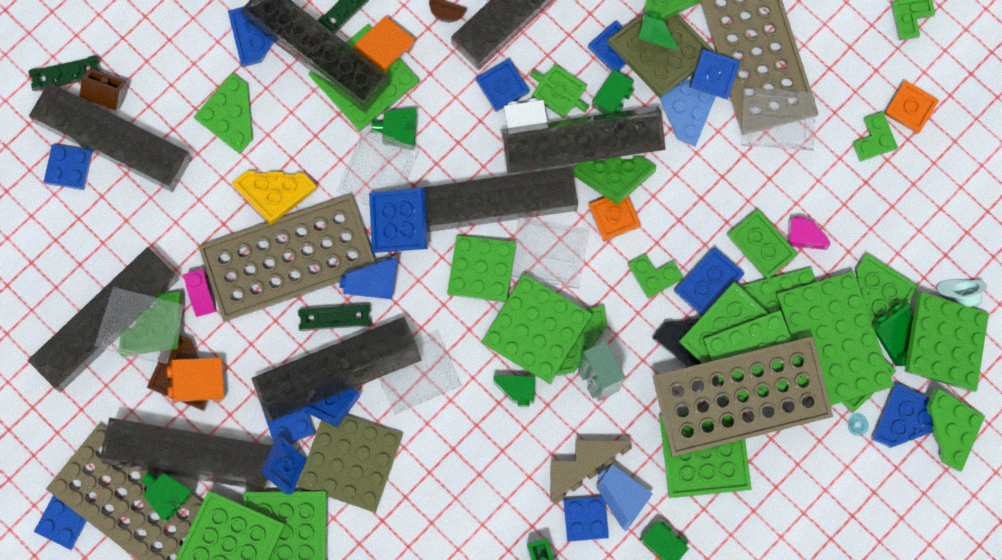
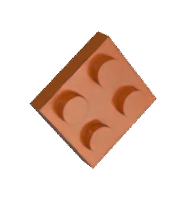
(911, 107)
(614, 219)

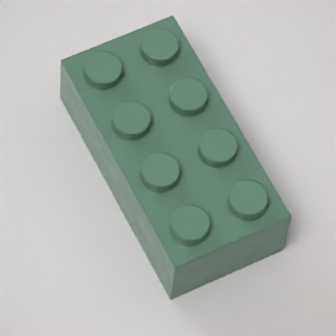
(601, 371)

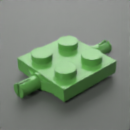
(559, 91)

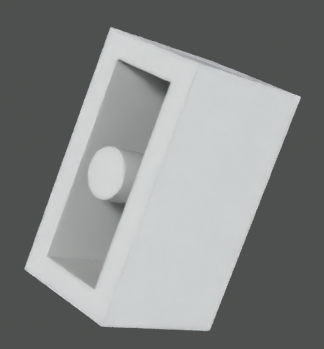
(525, 114)

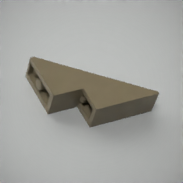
(588, 458)

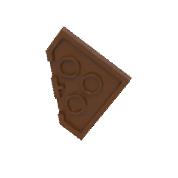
(159, 380)

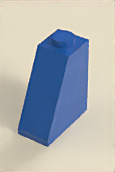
(371, 279)

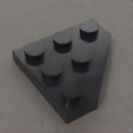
(669, 337)

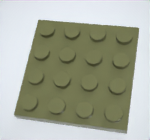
(657, 65)
(351, 462)

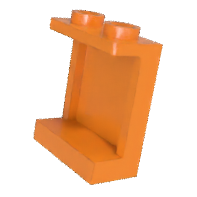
(384, 44)
(195, 380)

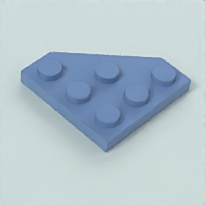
(687, 111)

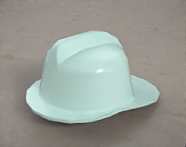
(963, 291)

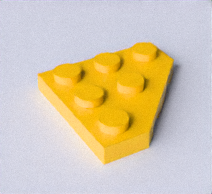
(274, 192)

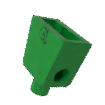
(399, 125)
(165, 495)

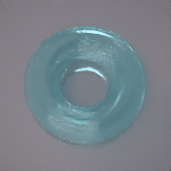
(864, 425)

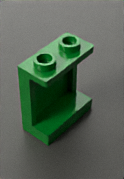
(894, 331)

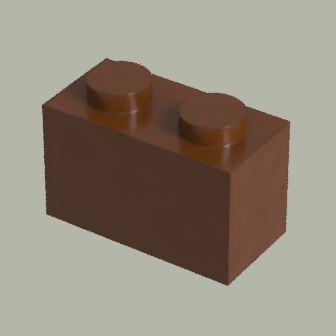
(103, 89)

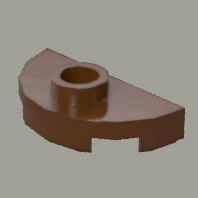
(446, 11)

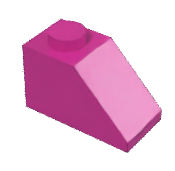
(806, 234)
(199, 292)

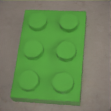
(762, 244)

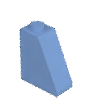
(622, 495)

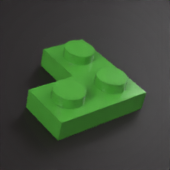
(906, 15)
(880, 139)
(653, 280)

